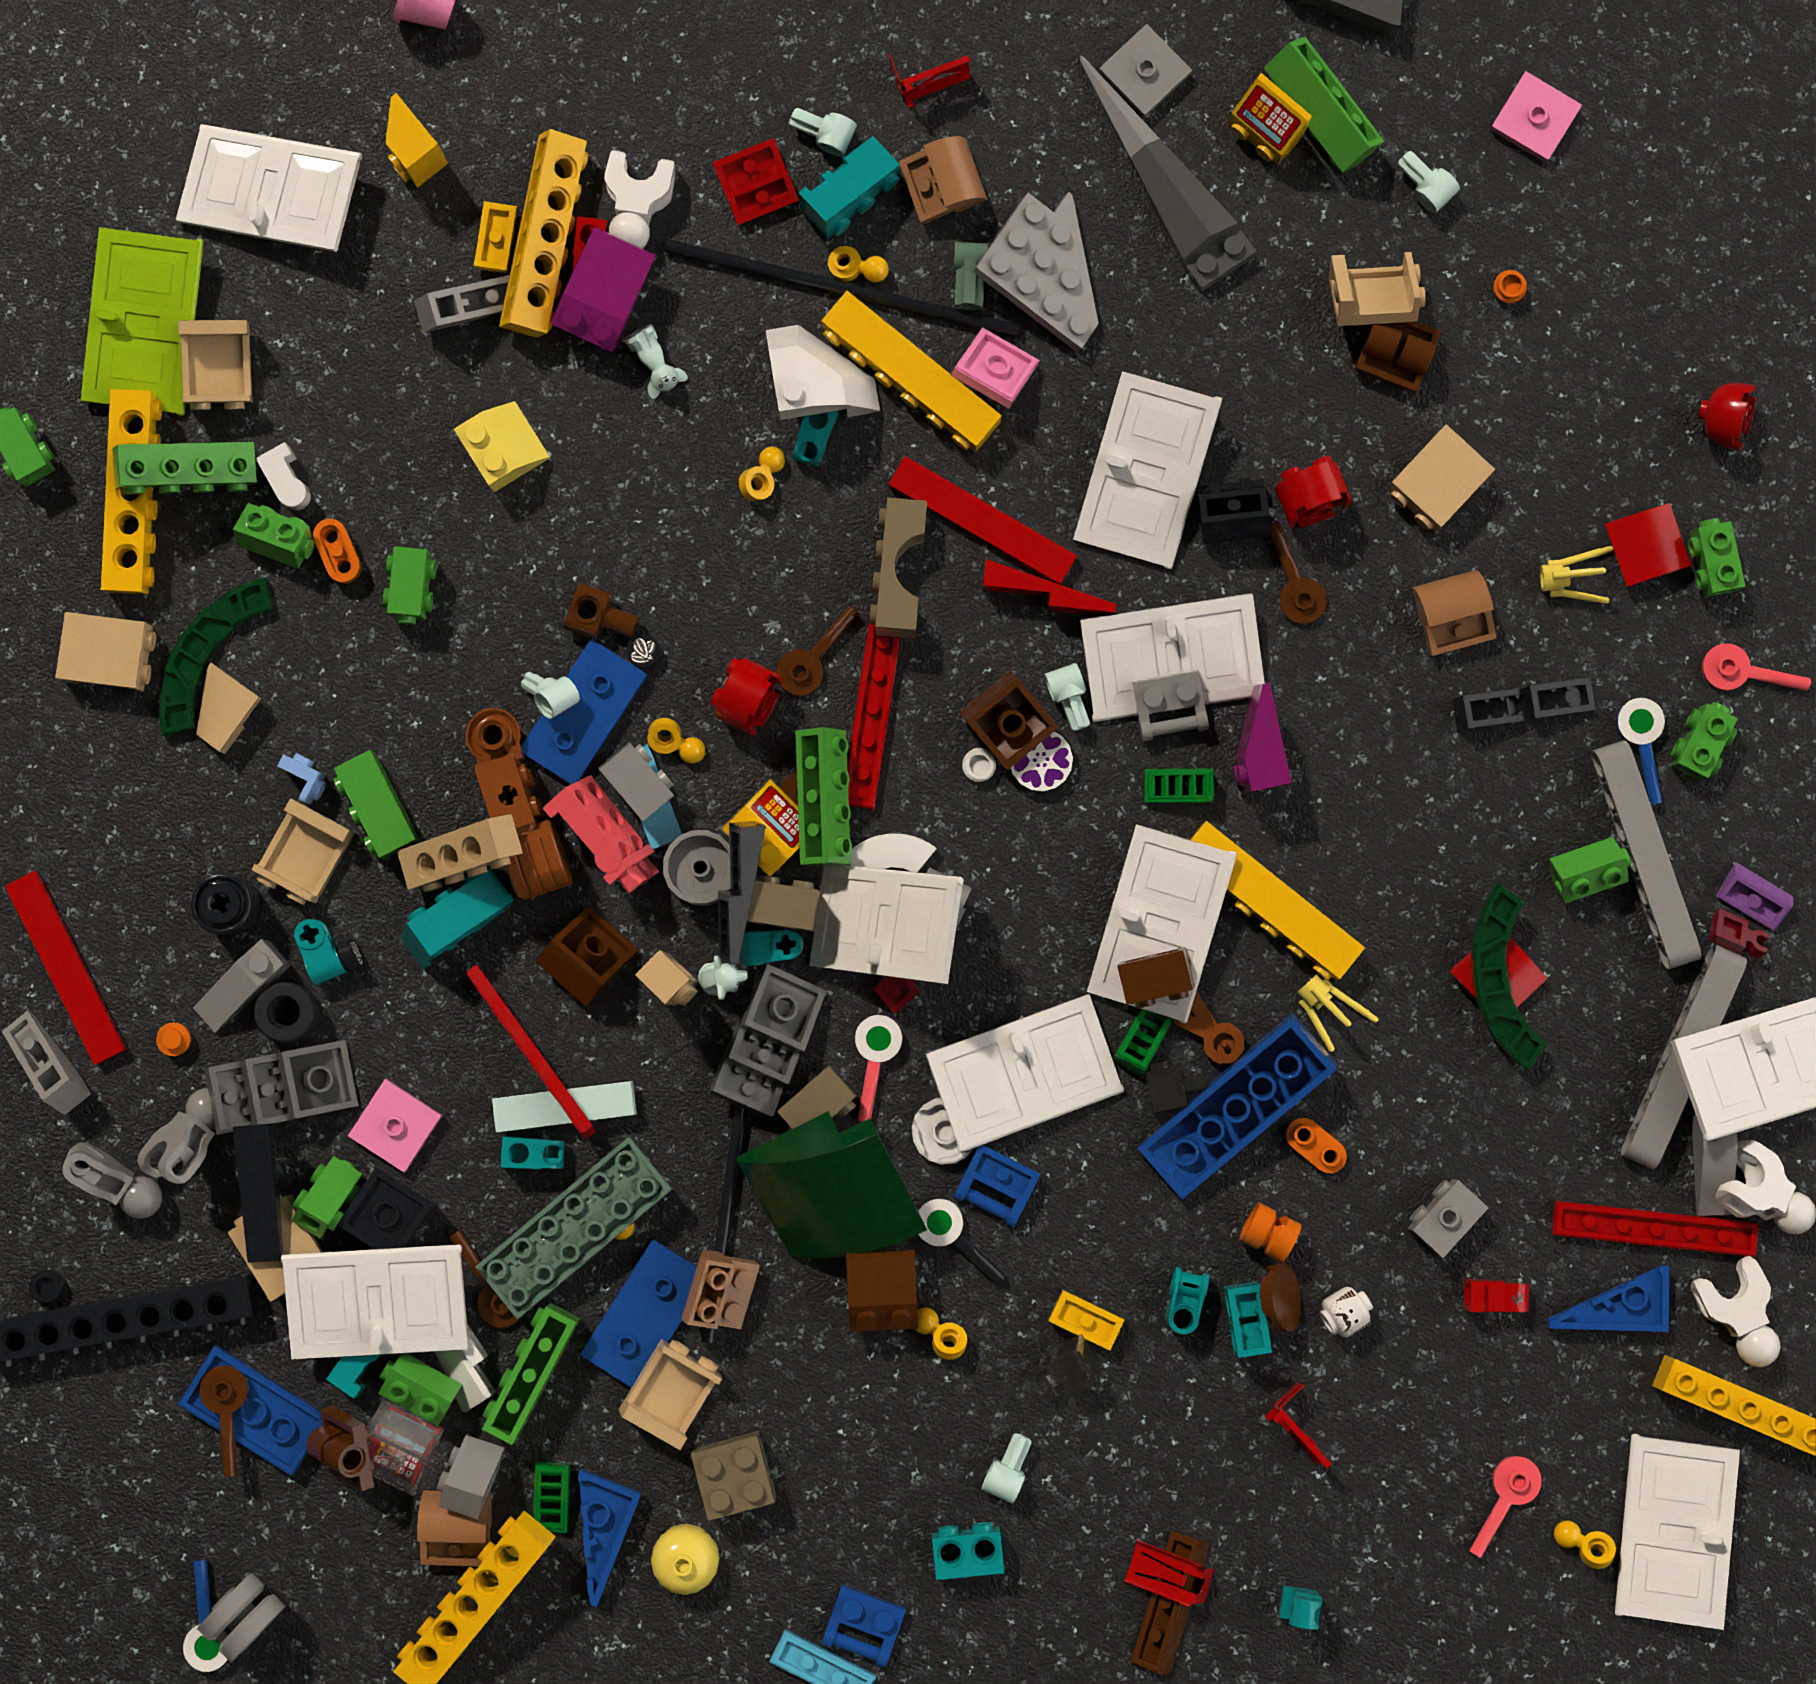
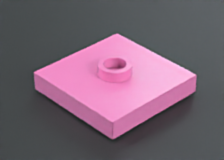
(1535, 117)
(995, 368)
(395, 1125)

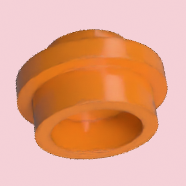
(1509, 286)
(173, 1039)

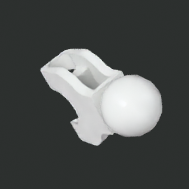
(636, 199)
(1766, 1191)
(1742, 1314)

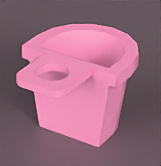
(424, 12)

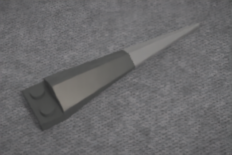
(1196, 223)

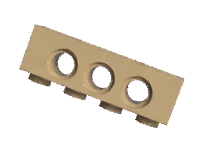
(460, 852)
(668, 979)

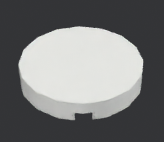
(934, 1134)

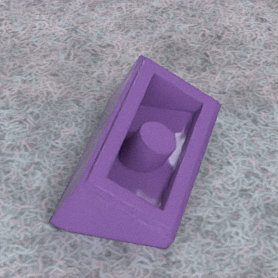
(1755, 897)

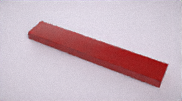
(982, 520)
(871, 718)
(66, 968)
(530, 1052)
(1655, 1228)

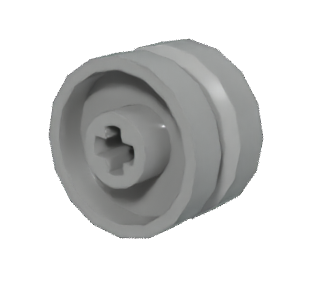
(680, 861)
(240, 1616)

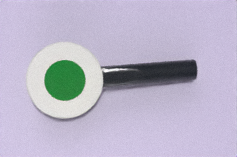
(944, 1227)

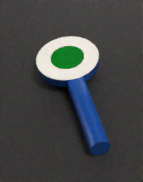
(1641, 723)
(198, 1651)

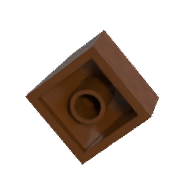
(1008, 719)
(586, 955)
(882, 1291)

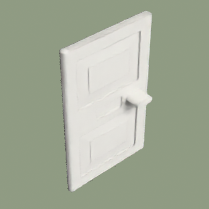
(269, 188)
(1147, 469)
(1204, 636)
(1163, 903)
(886, 922)
(1751, 1069)
(1024, 1073)
(375, 1301)
(1677, 1532)

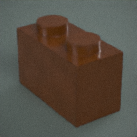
(1156, 977)

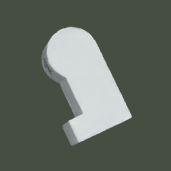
(282, 478)

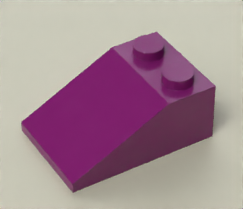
(603, 289)
(1261, 749)

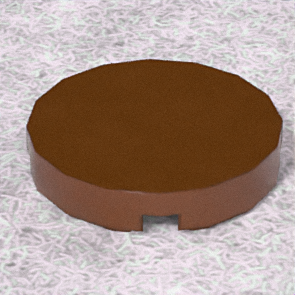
(1281, 1297)

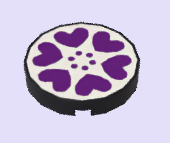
(1045, 766)

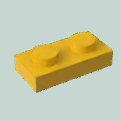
(496, 237)
(1086, 1319)

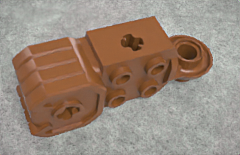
(501, 772)

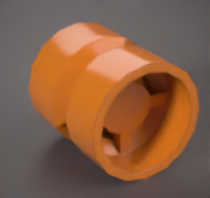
(1270, 1232)

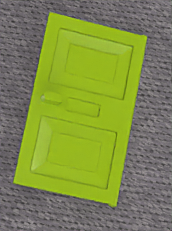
(135, 308)

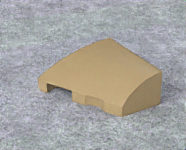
(223, 709)

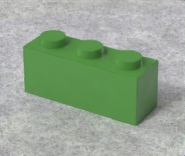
(375, 805)

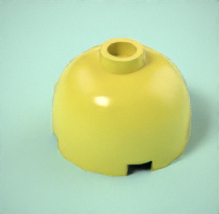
(685, 1559)

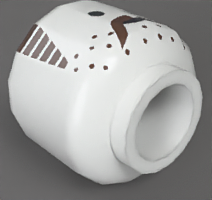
(1346, 1312)

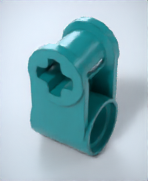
(763, 947)
(321, 957)
(1186, 1298)

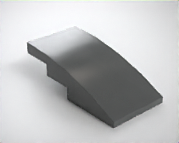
(767, 1041)
(281, 1086)

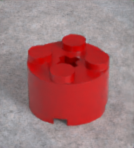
(1312, 492)
(746, 695)

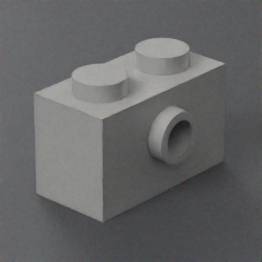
(637, 781)
(1446, 1217)
(470, 1476)

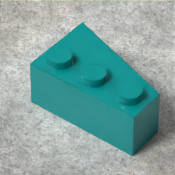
(850, 188)
(454, 917)

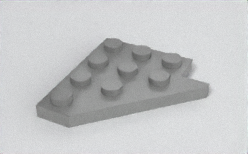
(1044, 269)

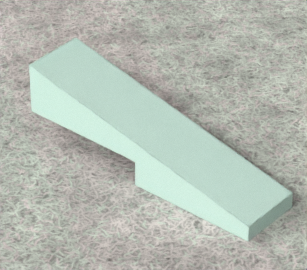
(543, 1109)

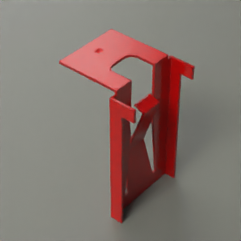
(929, 86)
(1297, 1434)
(1148, 1566)

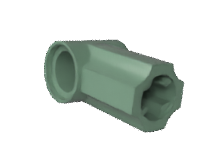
(968, 286)

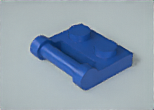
(1001, 1175)
(868, 1615)

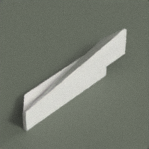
(464, 1368)

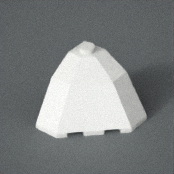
(815, 377)

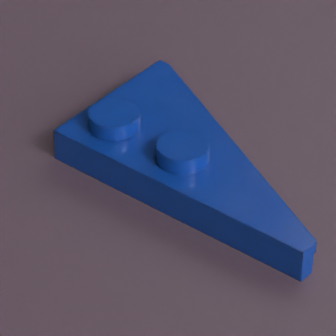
(1631, 1306)
(606, 1517)

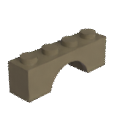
(903, 528)

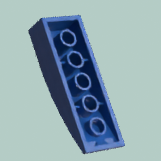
(1238, 1105)

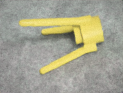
(1556, 577)
(1317, 994)

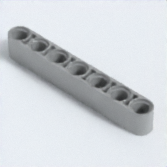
(1648, 854)
(1667, 1089)

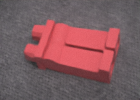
(605, 832)

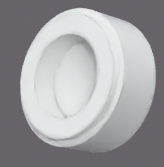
(979, 765)

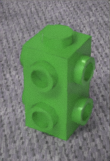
(24, 455)
(274, 535)
(1716, 558)
(408, 591)
(1708, 732)
(1590, 869)
(331, 1189)
(418, 1388)

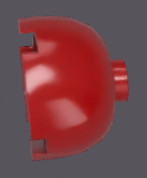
(1728, 414)

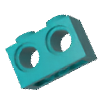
(1247, 1320)
(968, 1562)

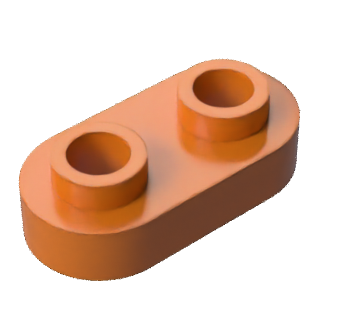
(337, 552)
(1316, 1145)

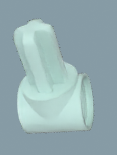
(831, 132)
(1433, 187)
(1066, 688)
(550, 694)
(1004, 1476)

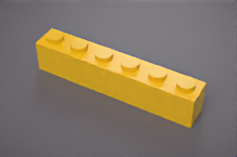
(911, 372)
(1284, 911)

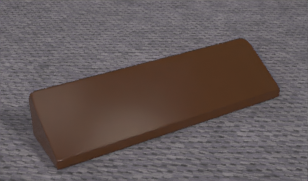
(1164, 1617)

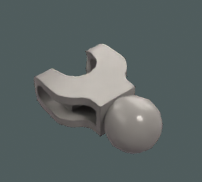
(181, 1140)
(112, 1181)

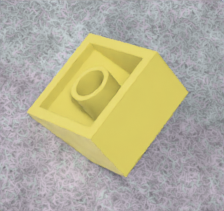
(501, 444)

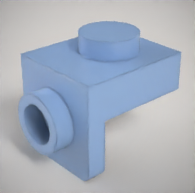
(302, 768)

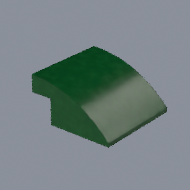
(831, 1190)

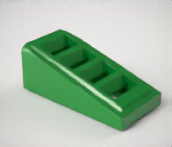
(1207, 786)
(1131, 1063)
(552, 1469)

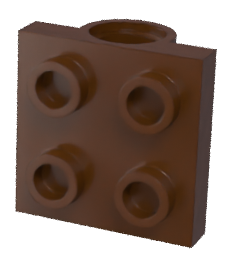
(1398, 353)
(343, 1448)

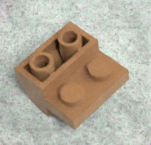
(942, 178)
(1455, 612)
(720, 1291)
(451, 1536)

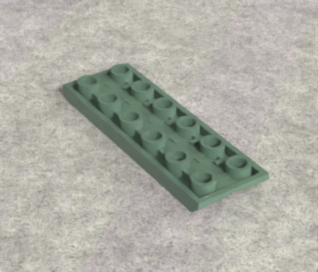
(573, 1228)

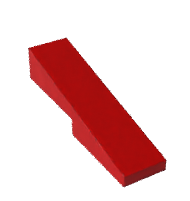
(1060, 598)

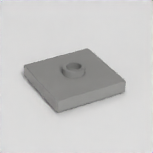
(1145, 71)

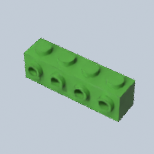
(1335, 116)
(184, 466)
(823, 797)
(531, 1373)

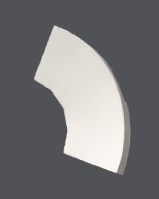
(892, 852)

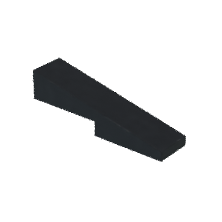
(1523, 704)
(734, 904)
(259, 1192)

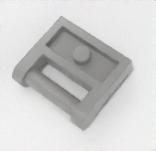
(1167, 694)

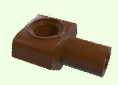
(605, 617)

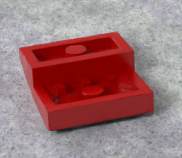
(755, 181)
(1648, 545)
(1522, 973)

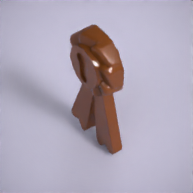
(1221, 1041)

